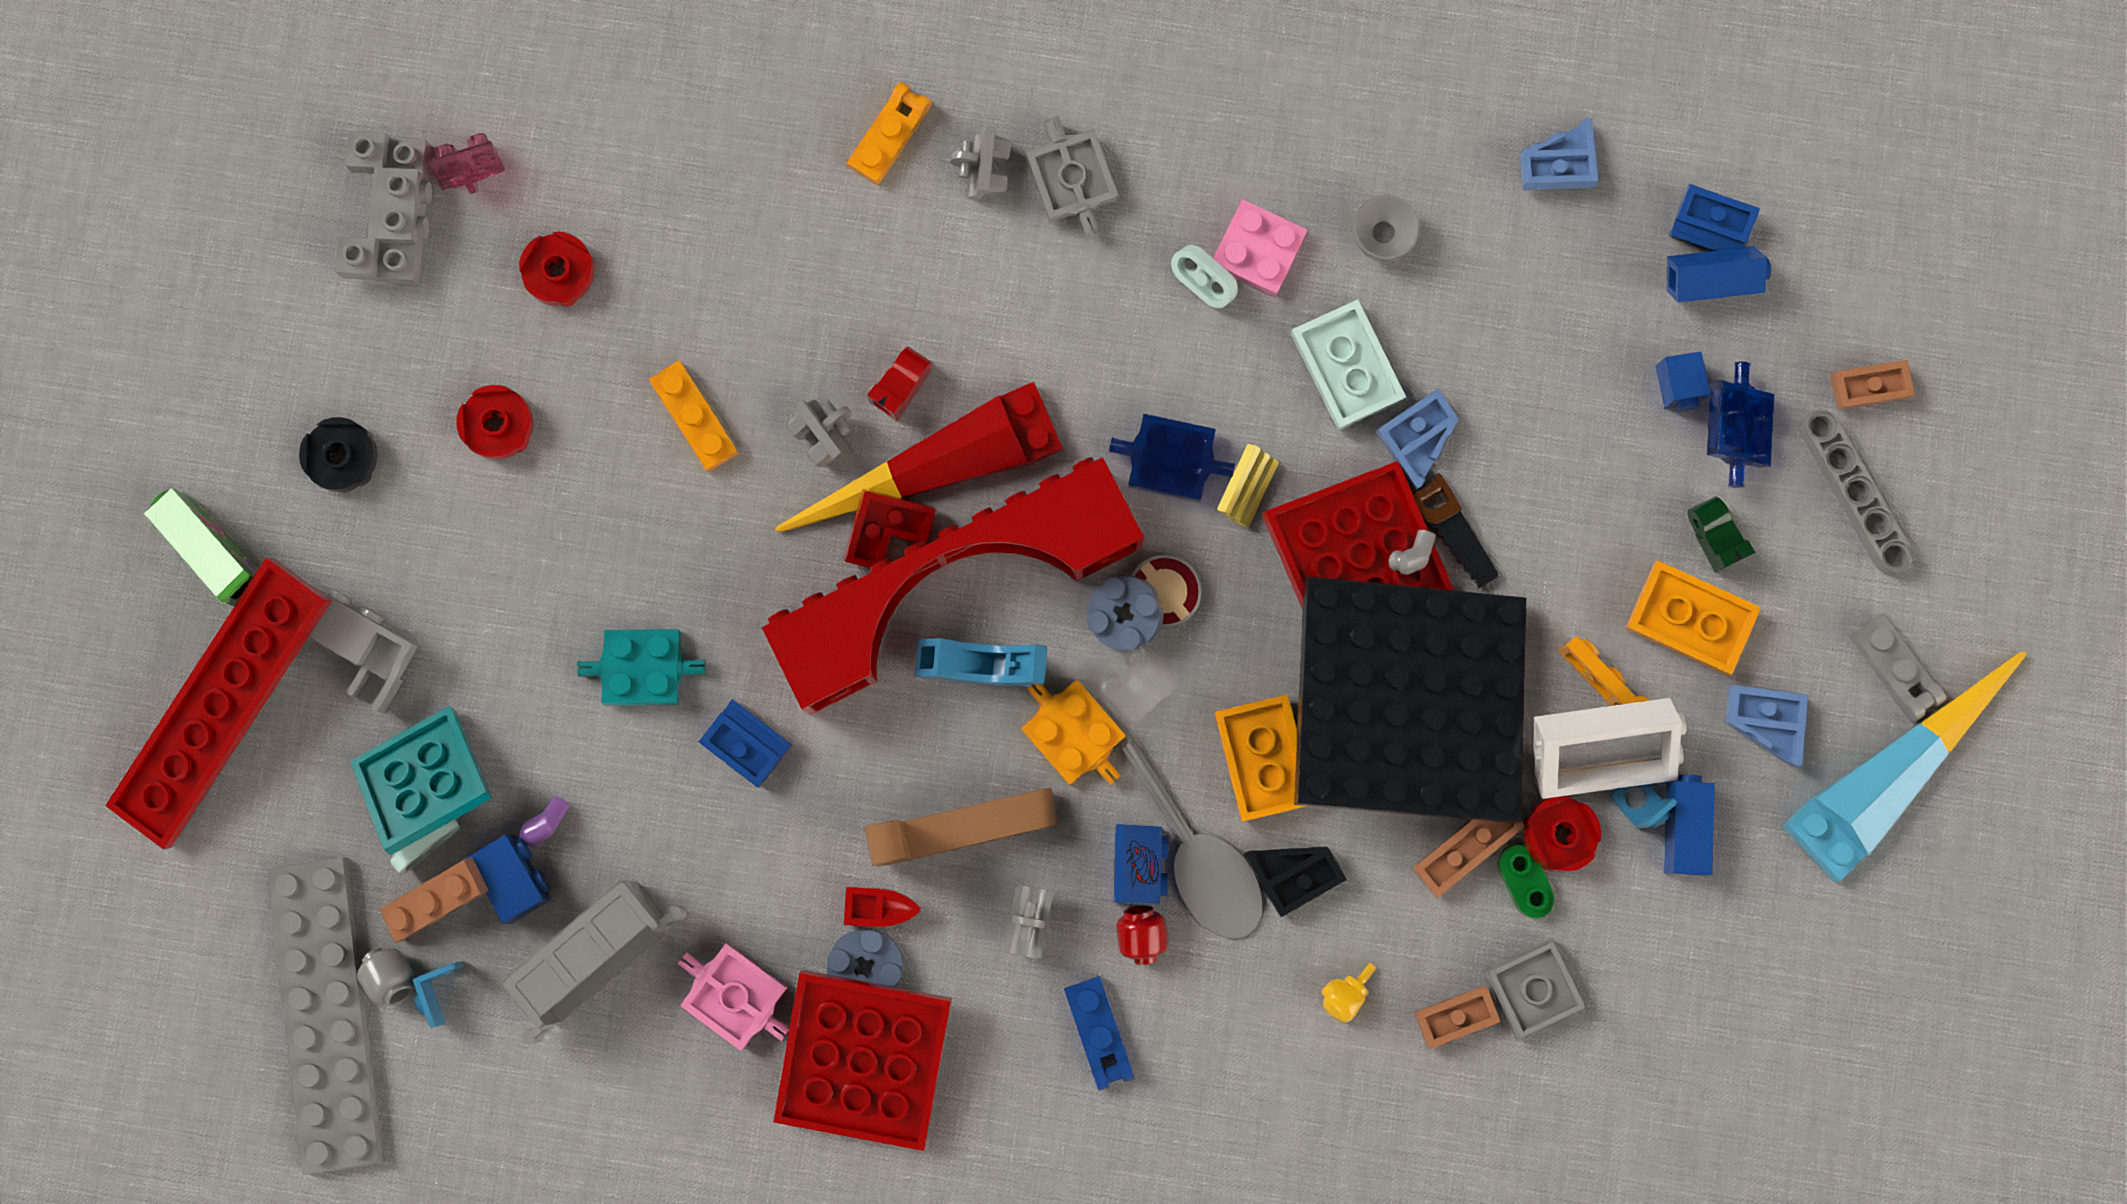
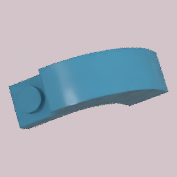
(980, 663)

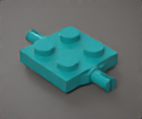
(641, 667)

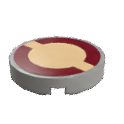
(1176, 585)

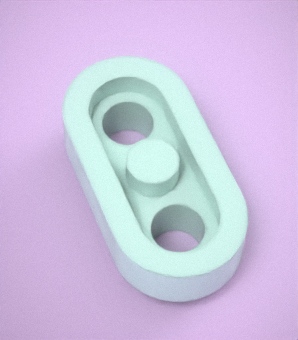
(1204, 277)
(418, 851)

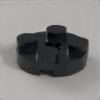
(355, 468)

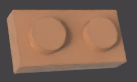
(1872, 385)
(1456, 1017)

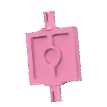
(734, 996)

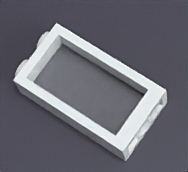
(1607, 748)

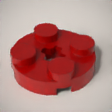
(564, 288)
(511, 436)
(1541, 830)

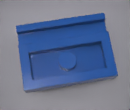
(1713, 220)
(745, 743)

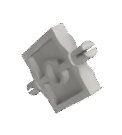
(1072, 176)

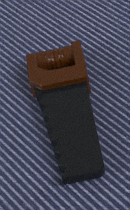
(1455, 530)

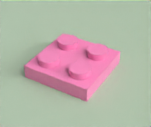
(1259, 247)

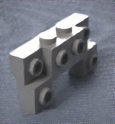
(396, 210)
(367, 644)

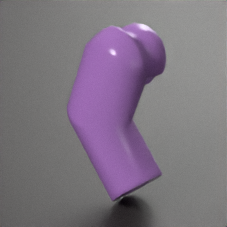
(544, 824)

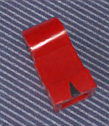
(900, 383)

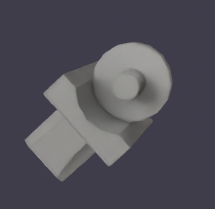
(986, 149)
(827, 426)
(1028, 921)

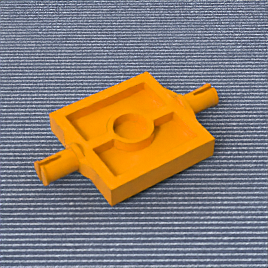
(1073, 732)

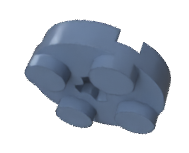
(1105, 620)
(871, 945)

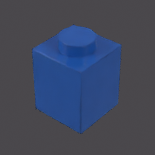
(1683, 381)

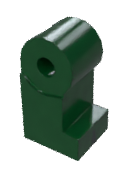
(1718, 534)

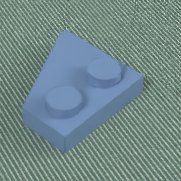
(1770, 720)

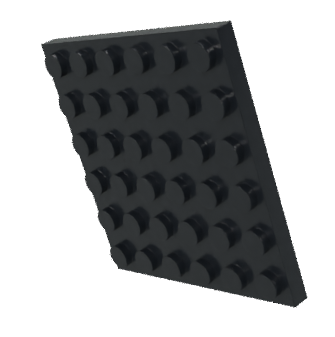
(1411, 701)

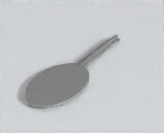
(1207, 870)

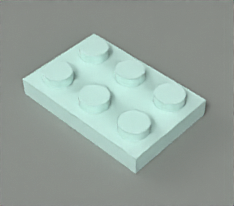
(1348, 365)

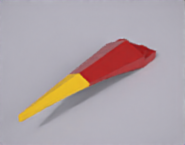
(989, 440)

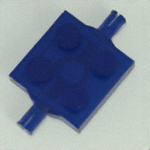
(1740, 424)
(1171, 458)

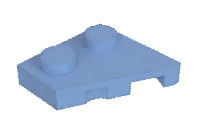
(1561, 161)
(1419, 435)

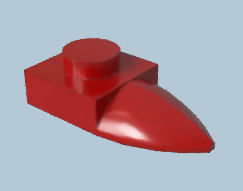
(877, 907)

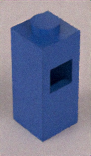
(1717, 274)
(1690, 827)

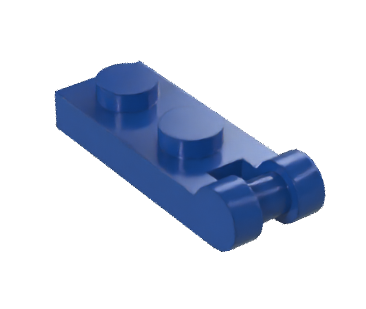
(1098, 1031)

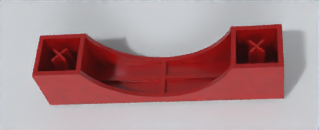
(836, 638)

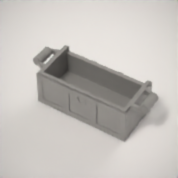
(587, 955)

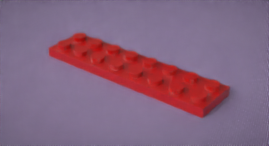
(218, 703)

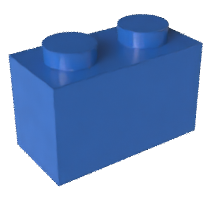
(511, 879)

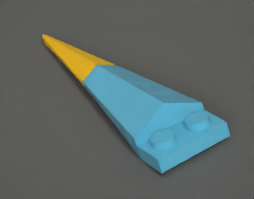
(1861, 807)

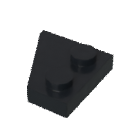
(1294, 875)

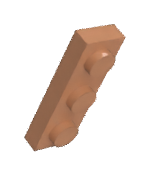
(1462, 853)
(434, 900)

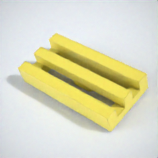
(1251, 488)

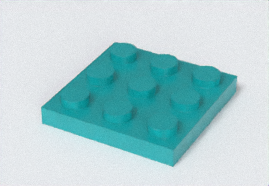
(420, 780)

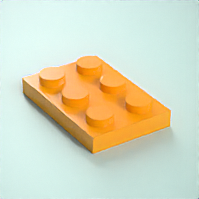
(1693, 618)
(1260, 755)

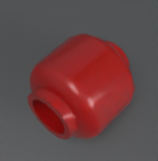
(1141, 934)

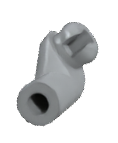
(1416, 557)

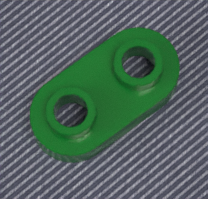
(1525, 882)

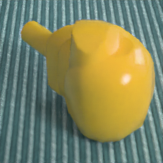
(1346, 996)

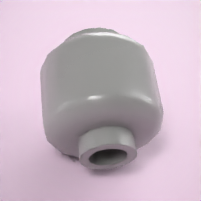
(386, 976)

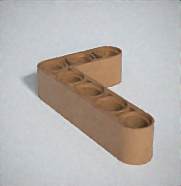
(960, 828)

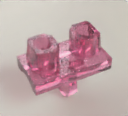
(466, 165)

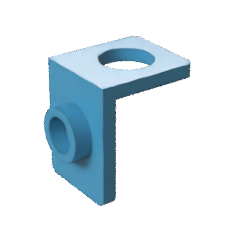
(1652, 813)
(426, 998)

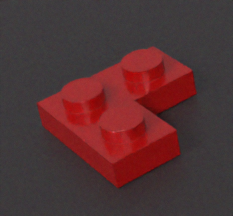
(882, 517)

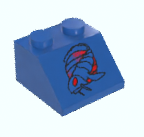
(1139, 864)

